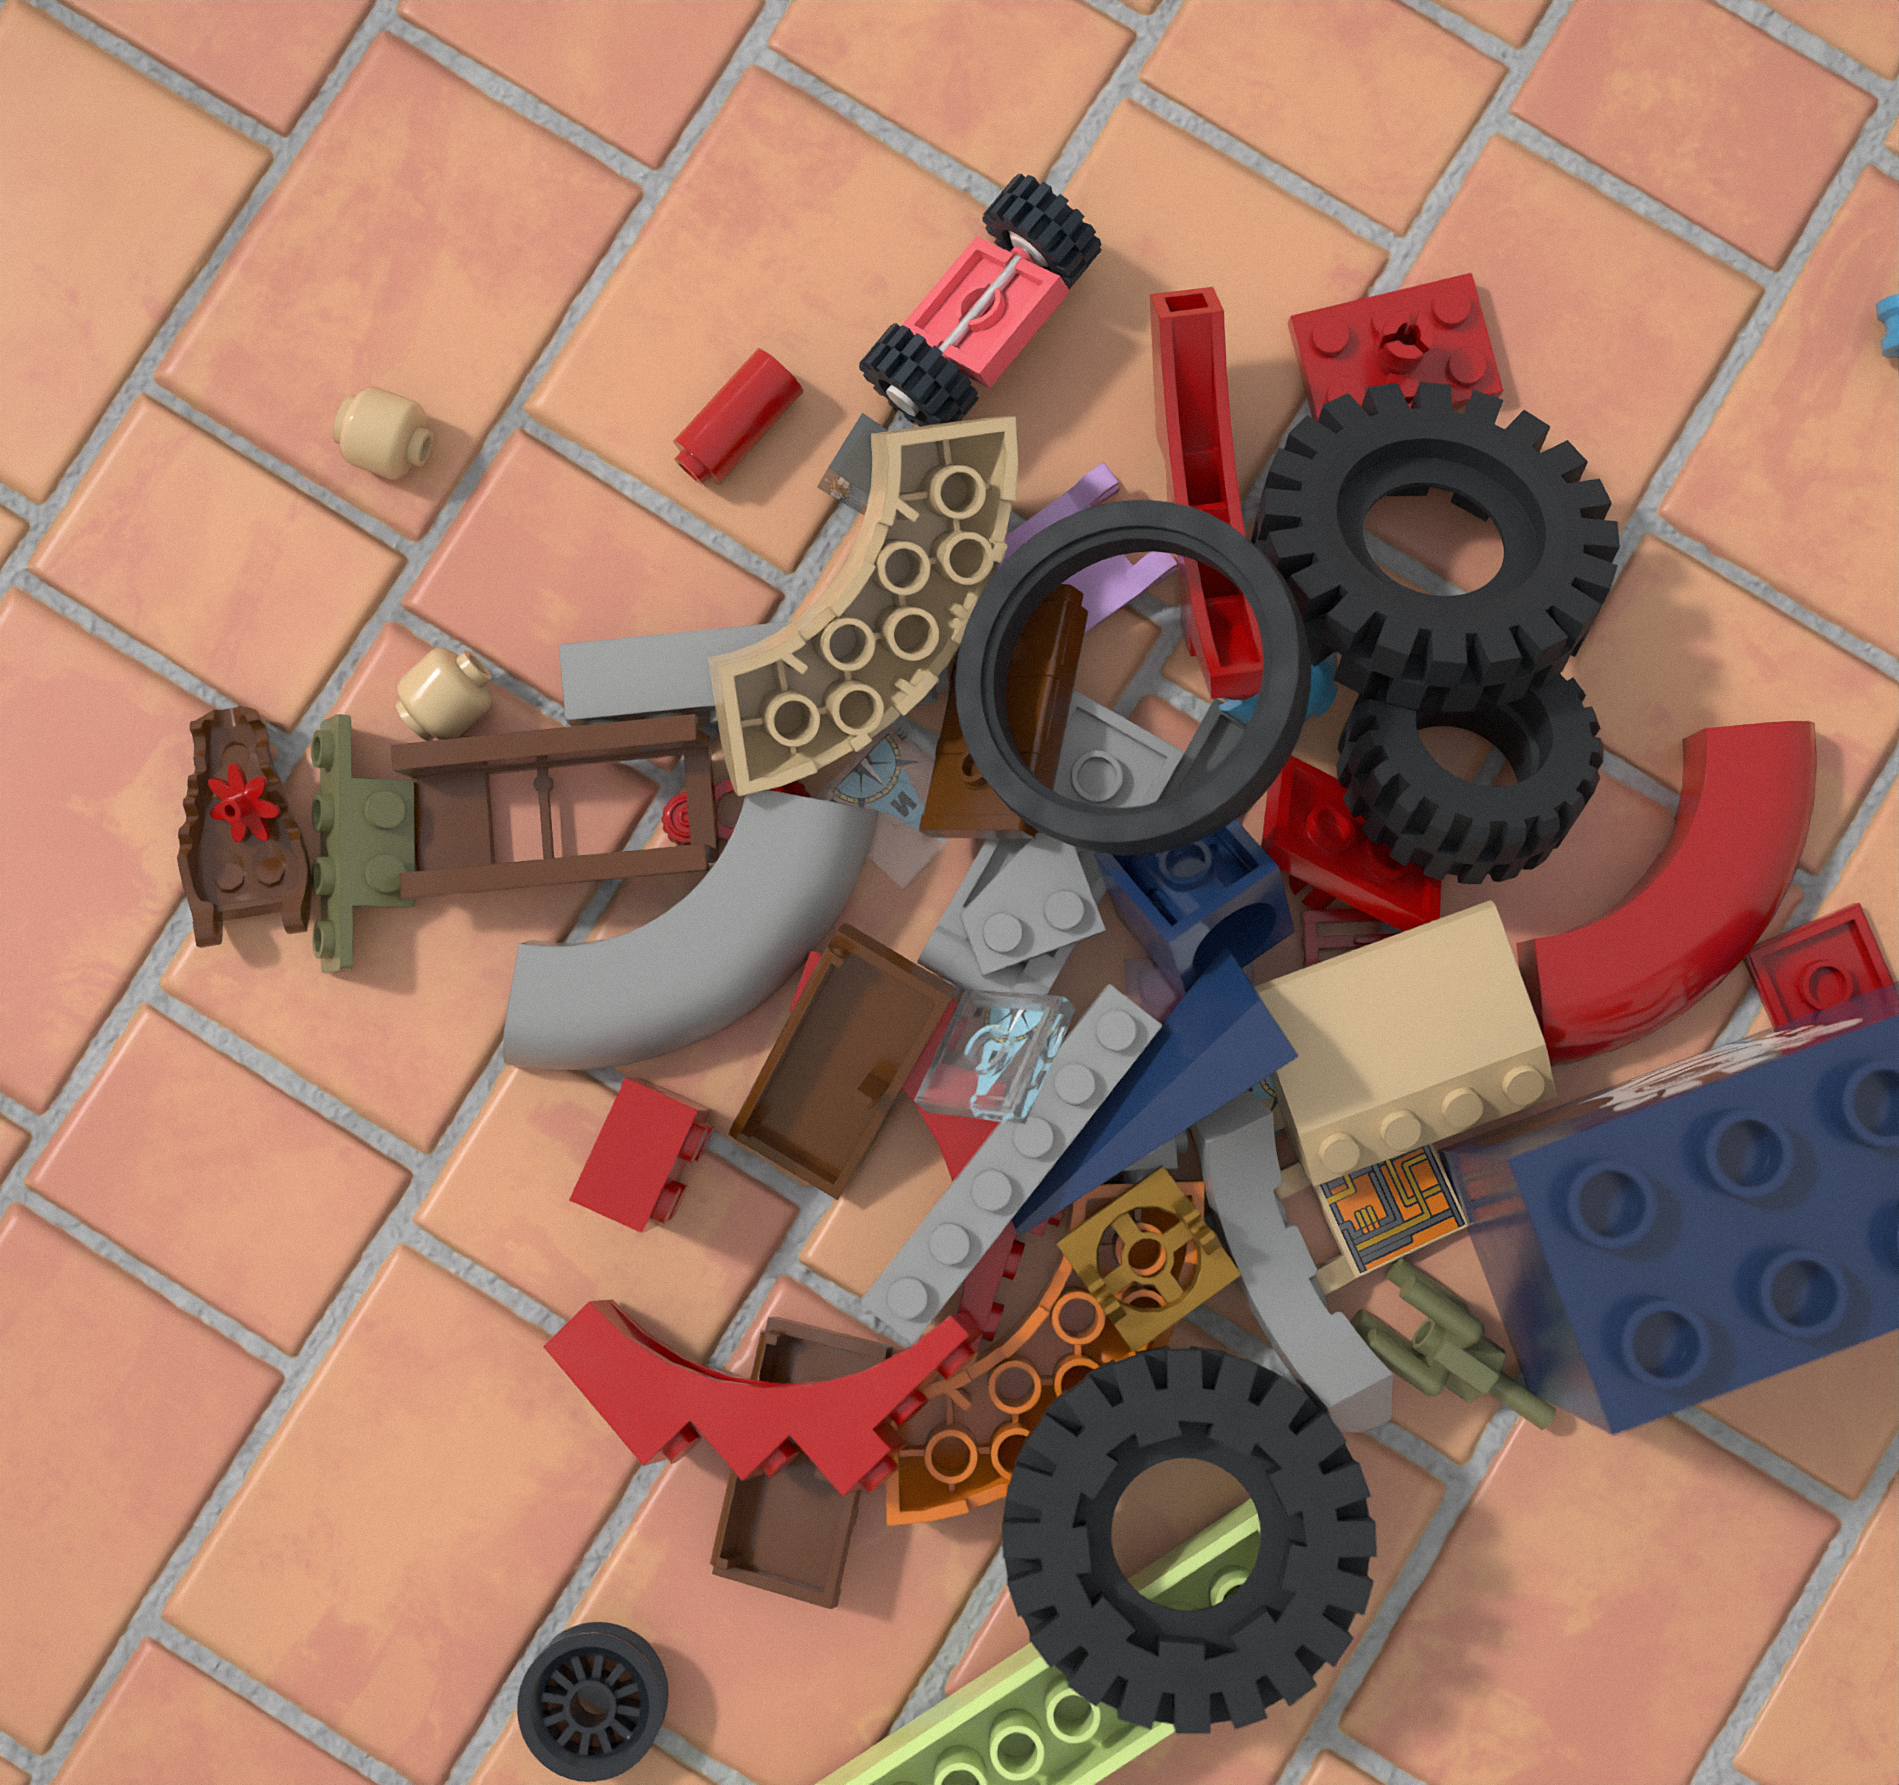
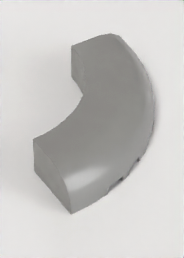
(703, 958)

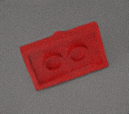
(1400, 337)
(1323, 846)

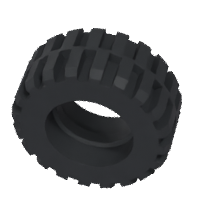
(1460, 824)

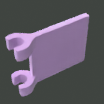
(1107, 583)

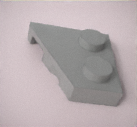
(1031, 907)

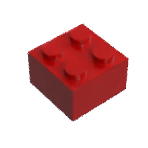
(642, 1155)

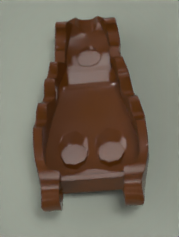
(246, 876)

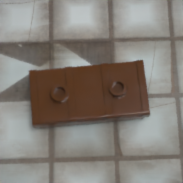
(1037, 710)
(841, 1060)
(795, 1527)

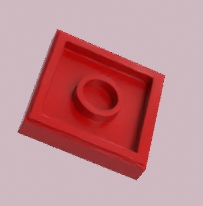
(1817, 965)

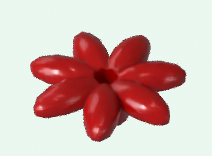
(242, 804)

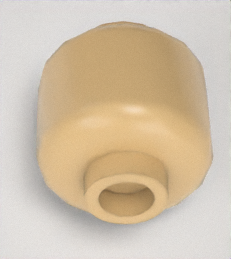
(382, 432)
(444, 694)

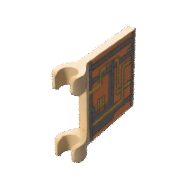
(1380, 1212)

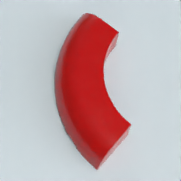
(1696, 906)

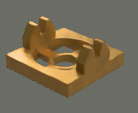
(1213, 1269)

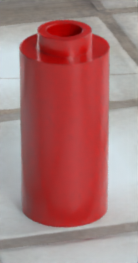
(736, 418)

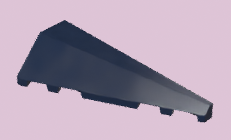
(1198, 1061)

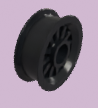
(537, 1722)

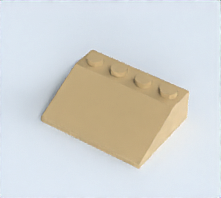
(1406, 1043)

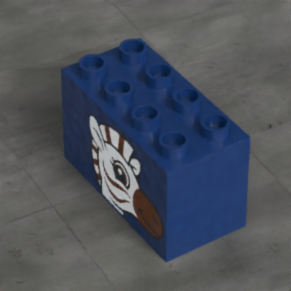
(1697, 1218)

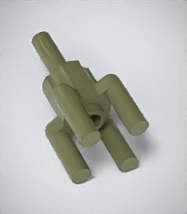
(1446, 1348)

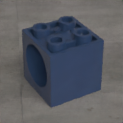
(1200, 901)

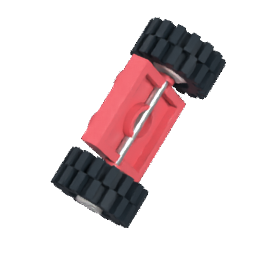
(984, 305)

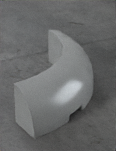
(1278, 1271)

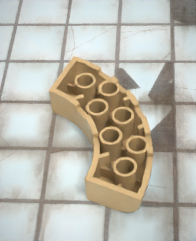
(886, 618)

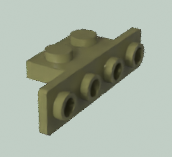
(364, 843)

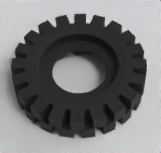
(1486, 640)
(1213, 1659)

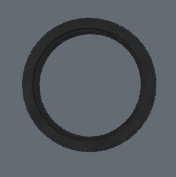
(1048, 562)

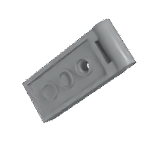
(1100, 764)

